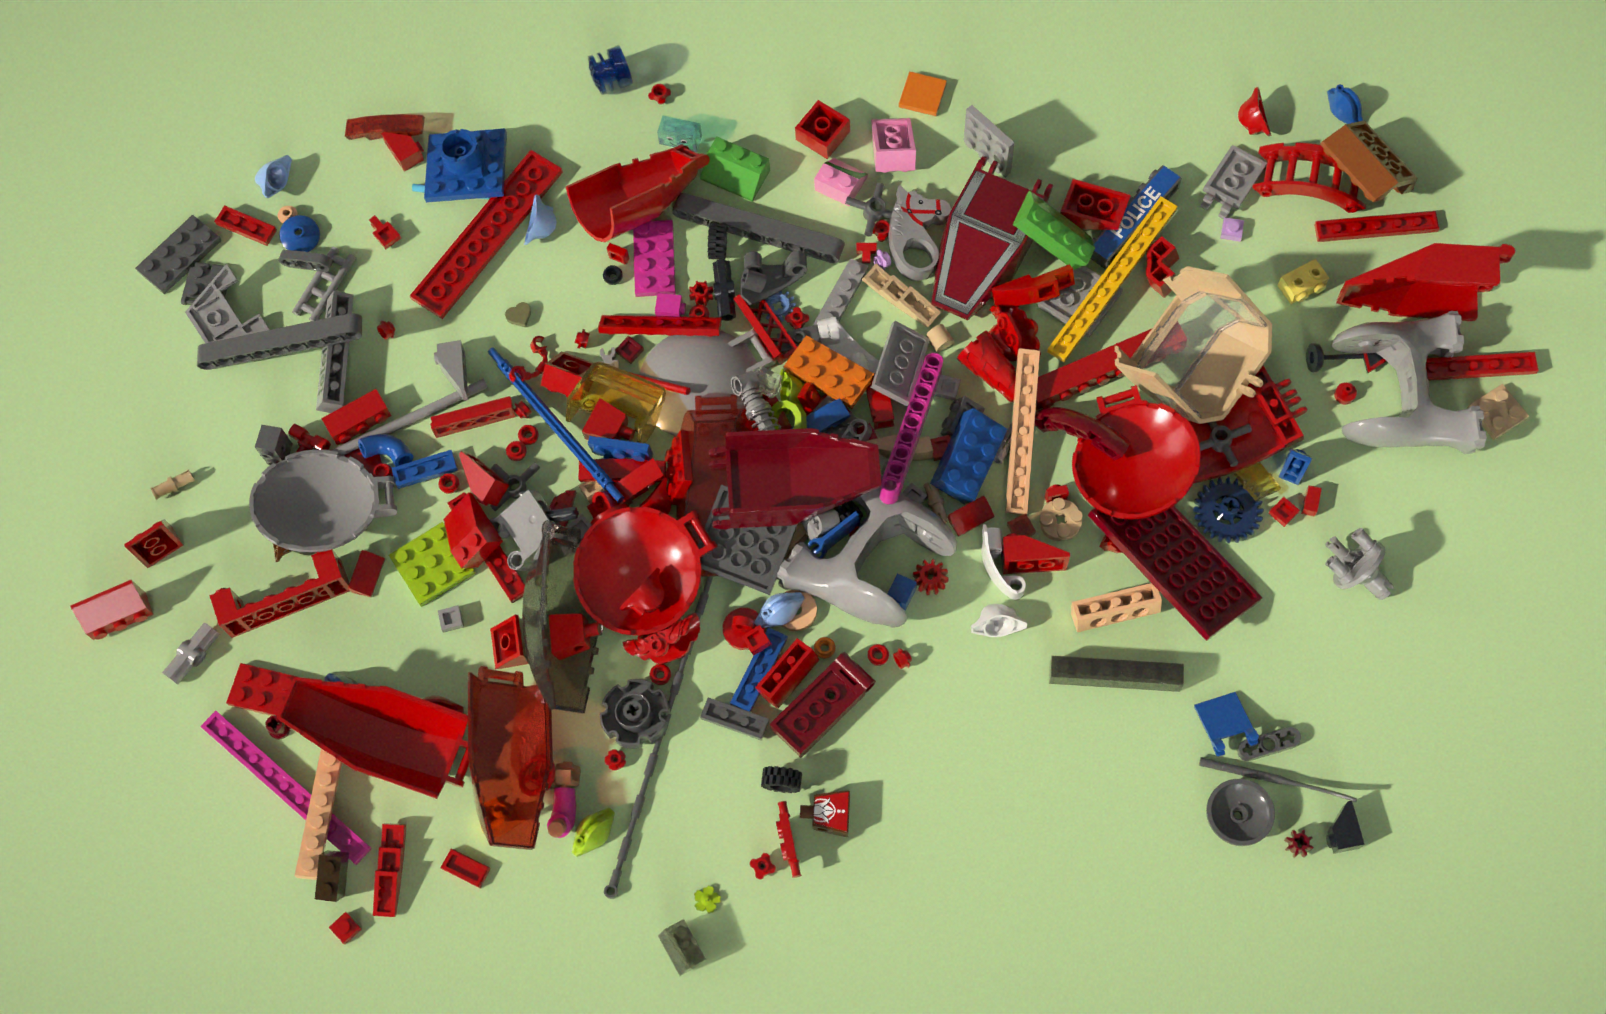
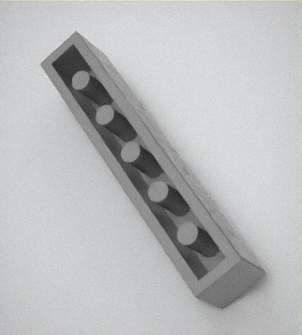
(334, 359)

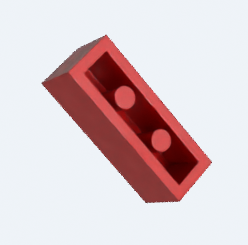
(356, 417)
(787, 673)

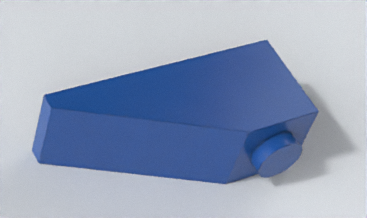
(1295, 466)

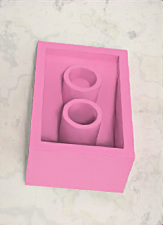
(893, 145)

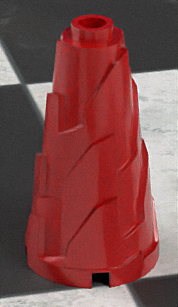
(987, 360)

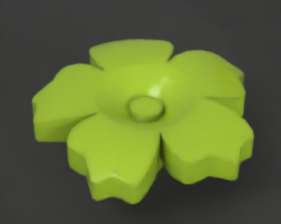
(706, 899)

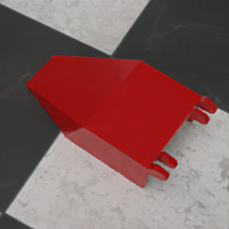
(1429, 281)

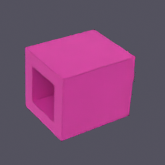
(669, 305)

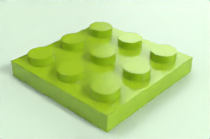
(429, 565)

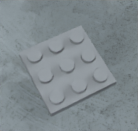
(988, 140)
(1071, 297)

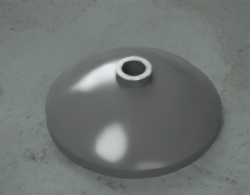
(1248, 800)

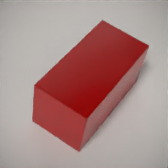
(1311, 500)

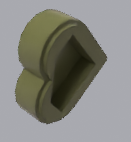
(518, 315)

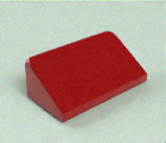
(971, 516)
(366, 573)

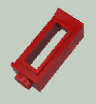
(880, 409)

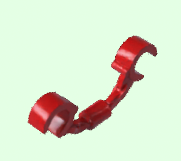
(539, 369)

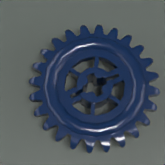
(1232, 495)

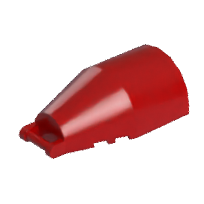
(634, 193)

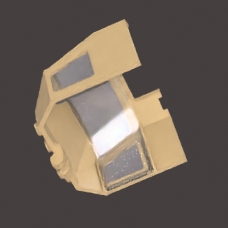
(1201, 347)

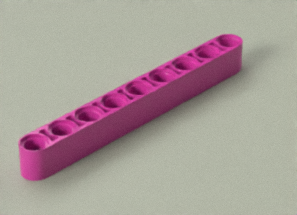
(911, 429)

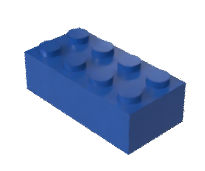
(968, 456)

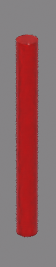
(667, 385)

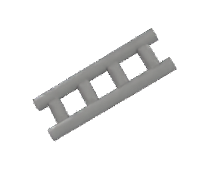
(312, 287)

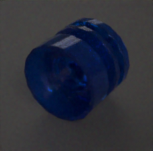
(610, 70)

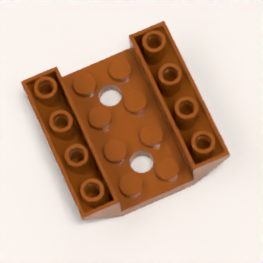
(1368, 161)

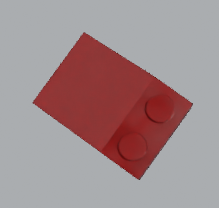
(1094, 206)
(470, 533)
(154, 543)
(1029, 555)

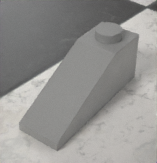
(453, 365)

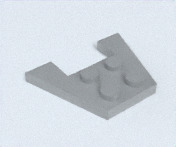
(215, 317)

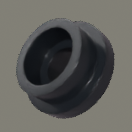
(612, 269)

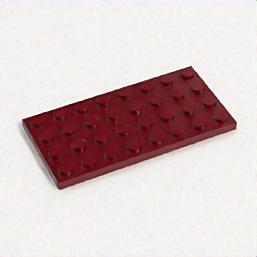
(1182, 567)

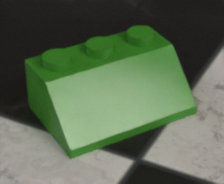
(735, 169)

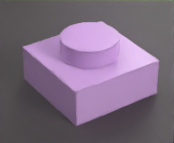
(1232, 229)

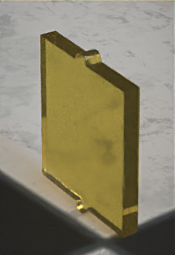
(1257, 481)

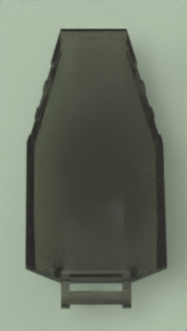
(550, 592)

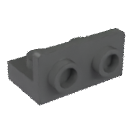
(957, 408)

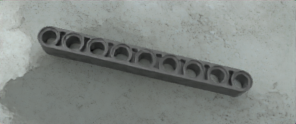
(759, 228)
(279, 341)

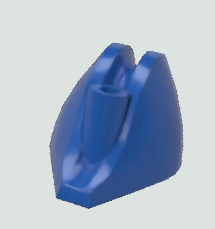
(1345, 104)

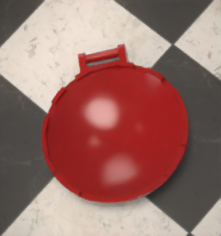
(1153, 470)
(624, 552)

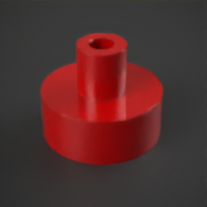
(1345, 393)

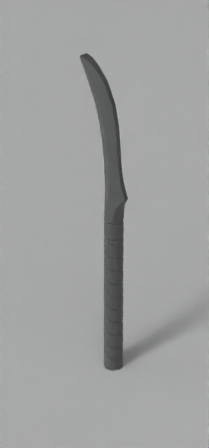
(1265, 776)

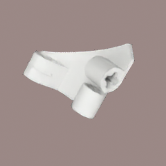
(837, 339)
(990, 551)

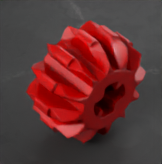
(938, 580)

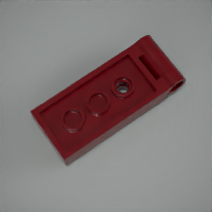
(814, 713)

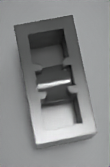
(273, 444)

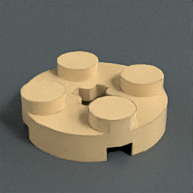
(1061, 531)

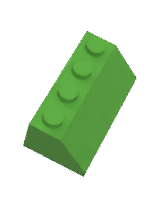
(1054, 232)

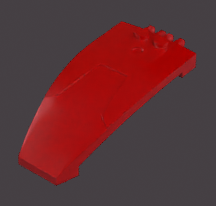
(1271, 427)

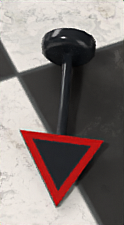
(1315, 358)

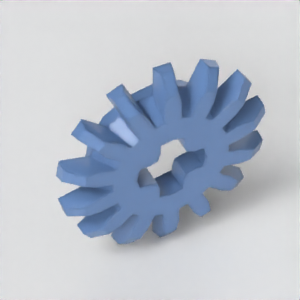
(785, 303)

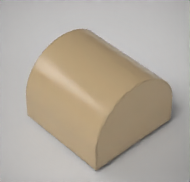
(940, 338)

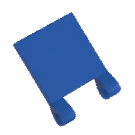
(835, 535)
(1225, 718)

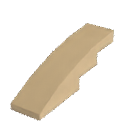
(901, 296)

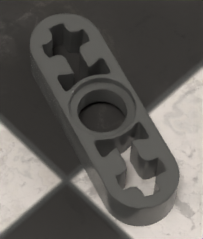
(305, 260)
(1286, 745)

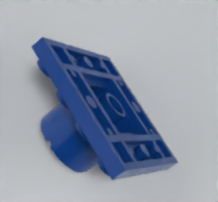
(465, 165)

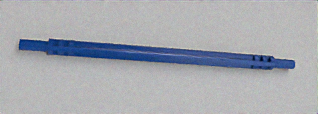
(555, 424)

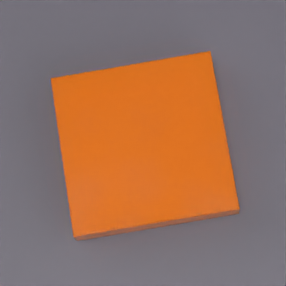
(922, 93)

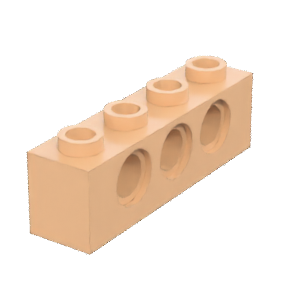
(1116, 607)

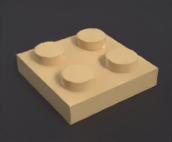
(1500, 411)

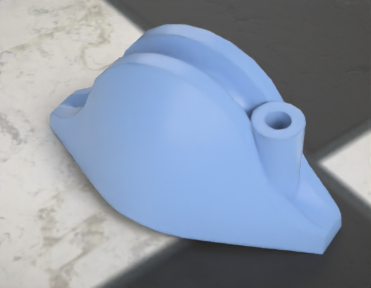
(274, 176)
(541, 221)
(779, 609)

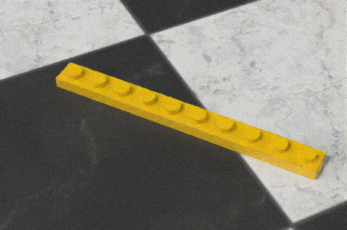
(1112, 279)

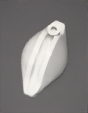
(998, 621)

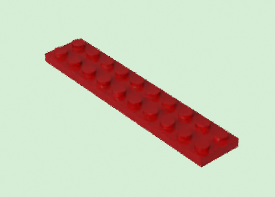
(485, 235)

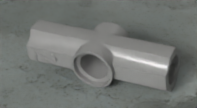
(191, 653)

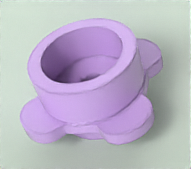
(882, 259)

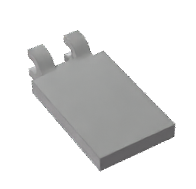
(1232, 180)

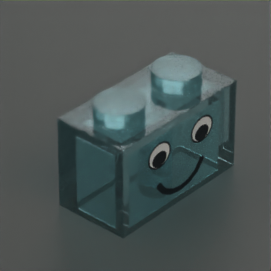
(678, 131)

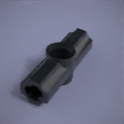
(724, 290)

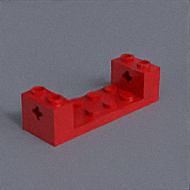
(239, 618)

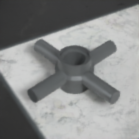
(869, 214)
(1224, 445)
(511, 480)

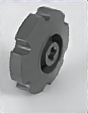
(619, 718)

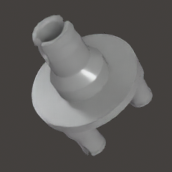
(1359, 565)

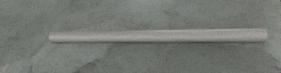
(413, 416)

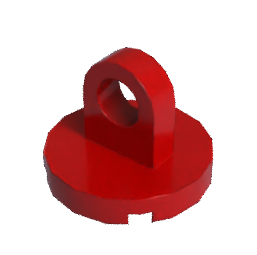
(609, 506)
(737, 624)

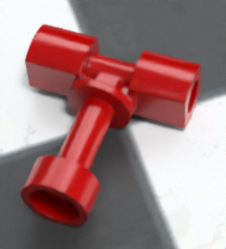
(307, 441)

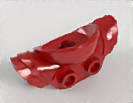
(1014, 331)
(666, 644)

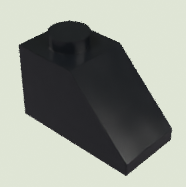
(1345, 831)

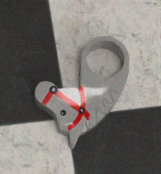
(907, 229)

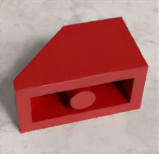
(404, 149)

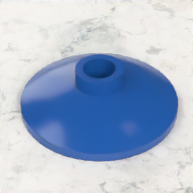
(306, 240)

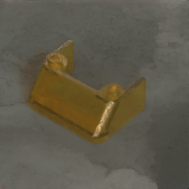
(623, 391)

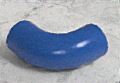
(385, 445)

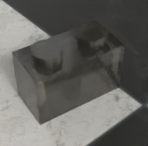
(681, 947)

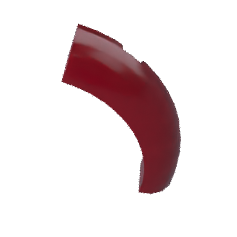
(1085, 427)

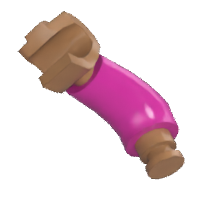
(564, 804)

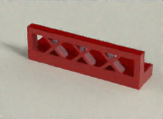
(764, 334)
(472, 417)

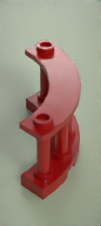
(1305, 152)

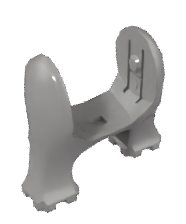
(1406, 350)
(837, 578)

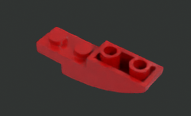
(1033, 290)

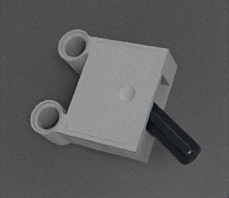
(524, 523)

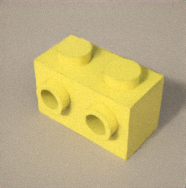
(1303, 281)

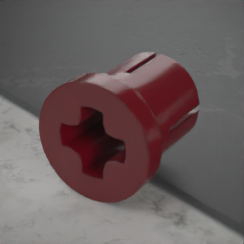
(282, 730)

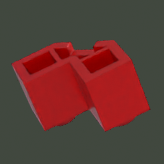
(1160, 258)

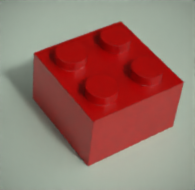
(822, 129)

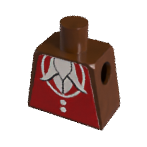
(829, 812)

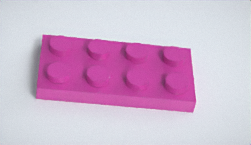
(654, 258)

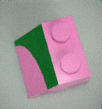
(839, 180)

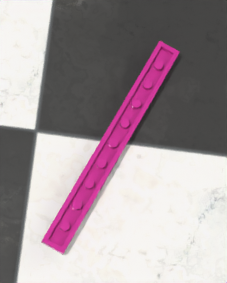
(280, 783)

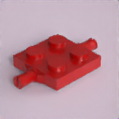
(787, 847)

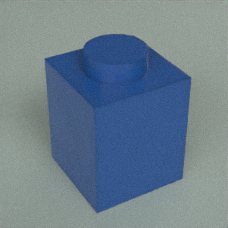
(902, 590)

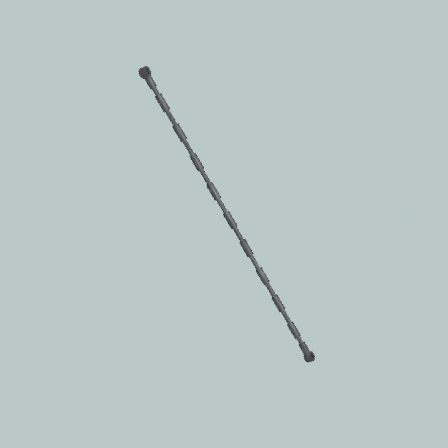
(623, 852)

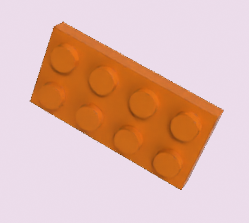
(829, 371)

